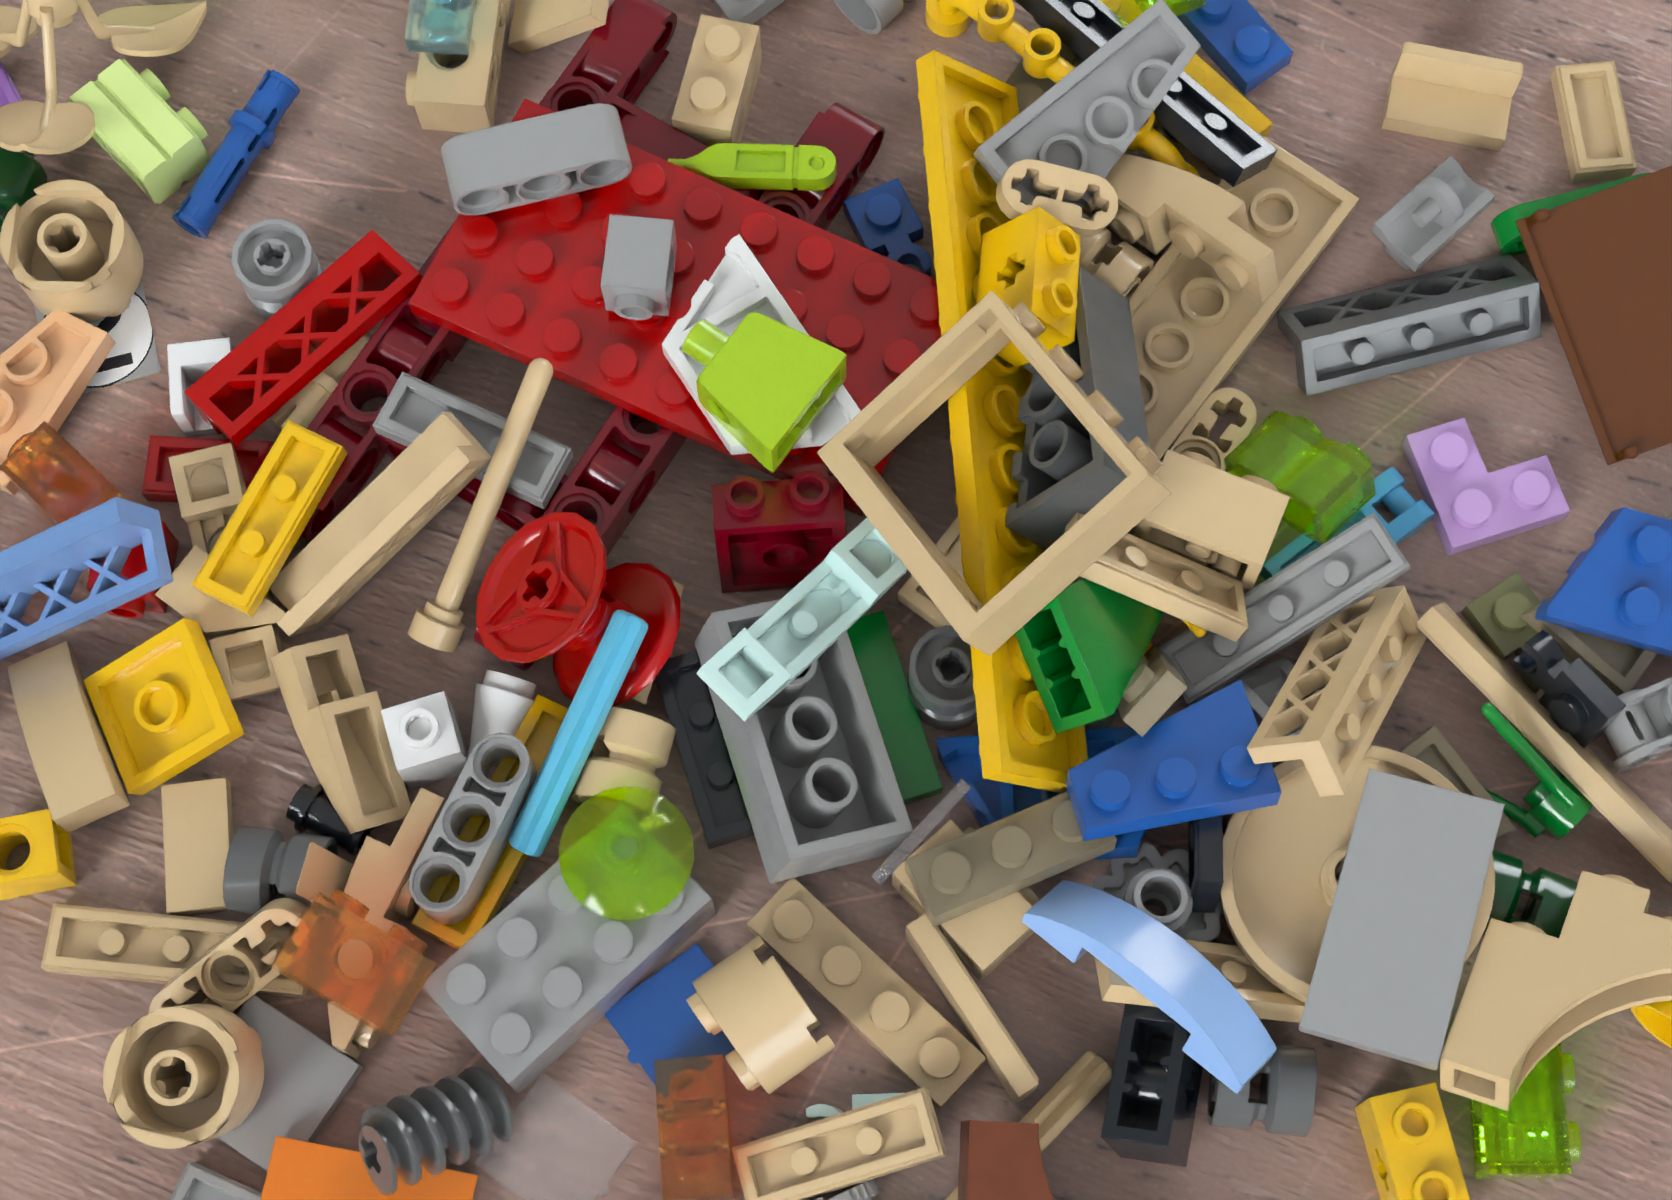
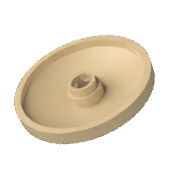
(1288, 863)

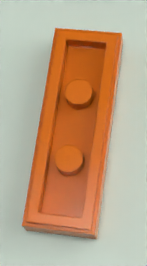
(331, 1173)

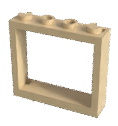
(923, 390)

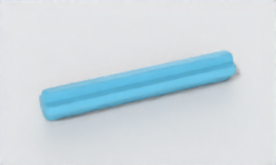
(578, 733)

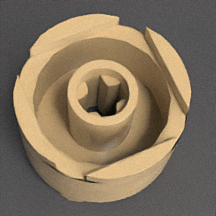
(72, 251)
(759, 1016)
(157, 1102)

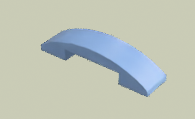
(1164, 969)

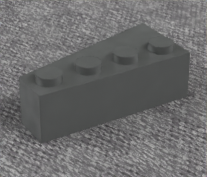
(1061, 461)

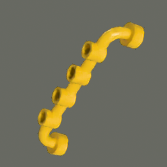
(954, 17)

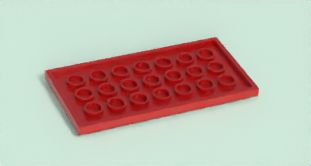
(533, 291)

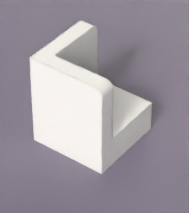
(185, 366)

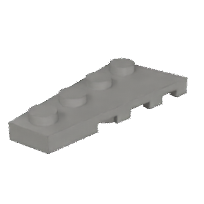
(1097, 106)

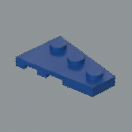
(1175, 773)

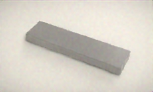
(1291, 606)

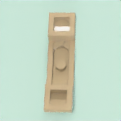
(208, 493)

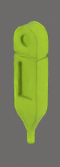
(764, 166)

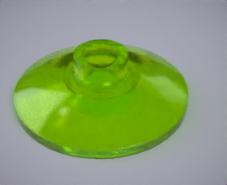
(631, 885)

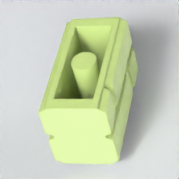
(143, 131)

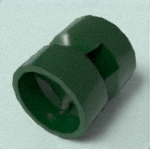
(1547, 892)

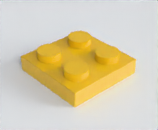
(163, 707)

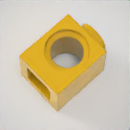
(50, 856)

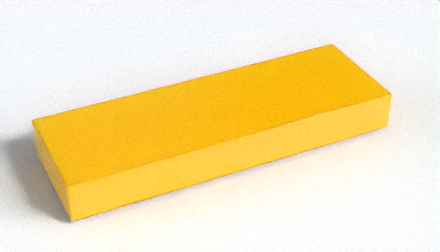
(270, 518)

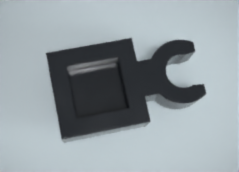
(1573, 692)

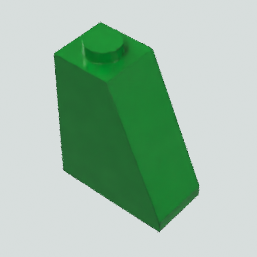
(1086, 651)

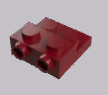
(775, 529)

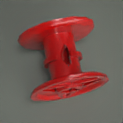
(556, 598)

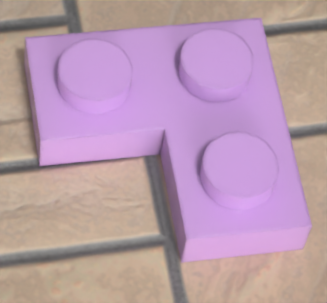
(1476, 504)

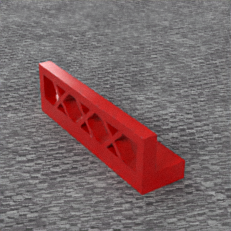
(303, 338)

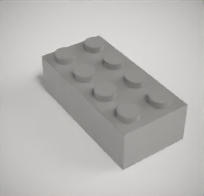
(810, 761)
(554, 970)

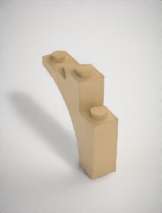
(1542, 988)

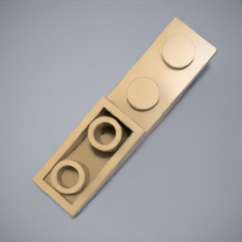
(1199, 218)
(382, 885)

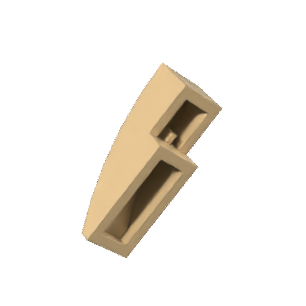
(342, 732)
(65, 738)

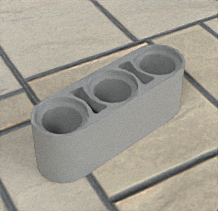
(536, 159)
(471, 797)

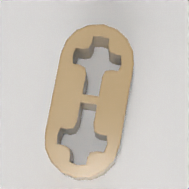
(1060, 184)

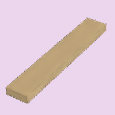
(1524, 711)

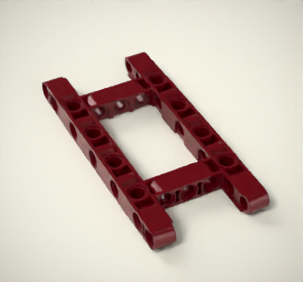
(620, 462)

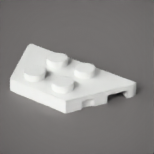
(724, 301)

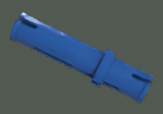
(249, 134)

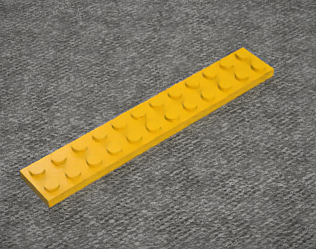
(957, 116)

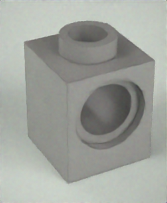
(639, 266)

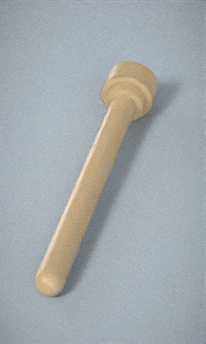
(440, 620)

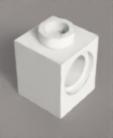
(425, 740)

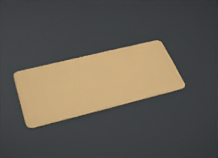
(322, 872)

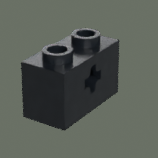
(1152, 1089)

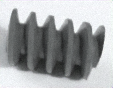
(433, 1125)

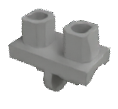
(1431, 215)

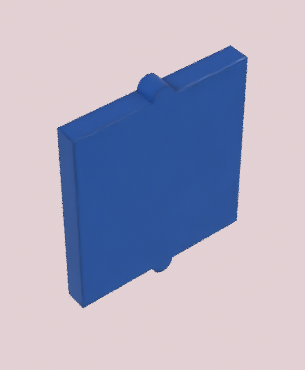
(658, 1019)

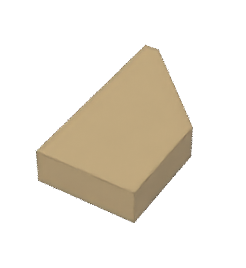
(212, 615)

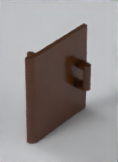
(1610, 299)

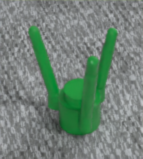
(1553, 799)

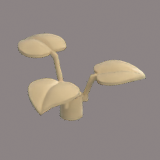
(133, 31)

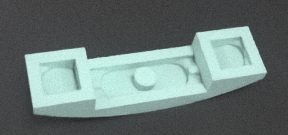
(804, 622)

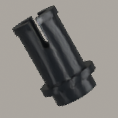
(314, 811)

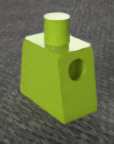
(764, 382)

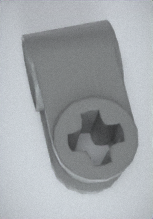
(1643, 726)

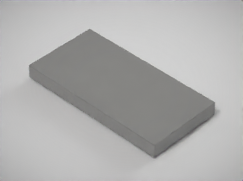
(1402, 919)

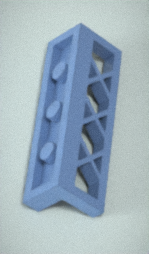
(60, 557)

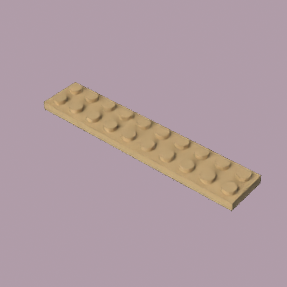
(1195, 326)

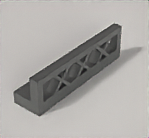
(1411, 325)

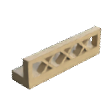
(378, 524)
(1357, 695)

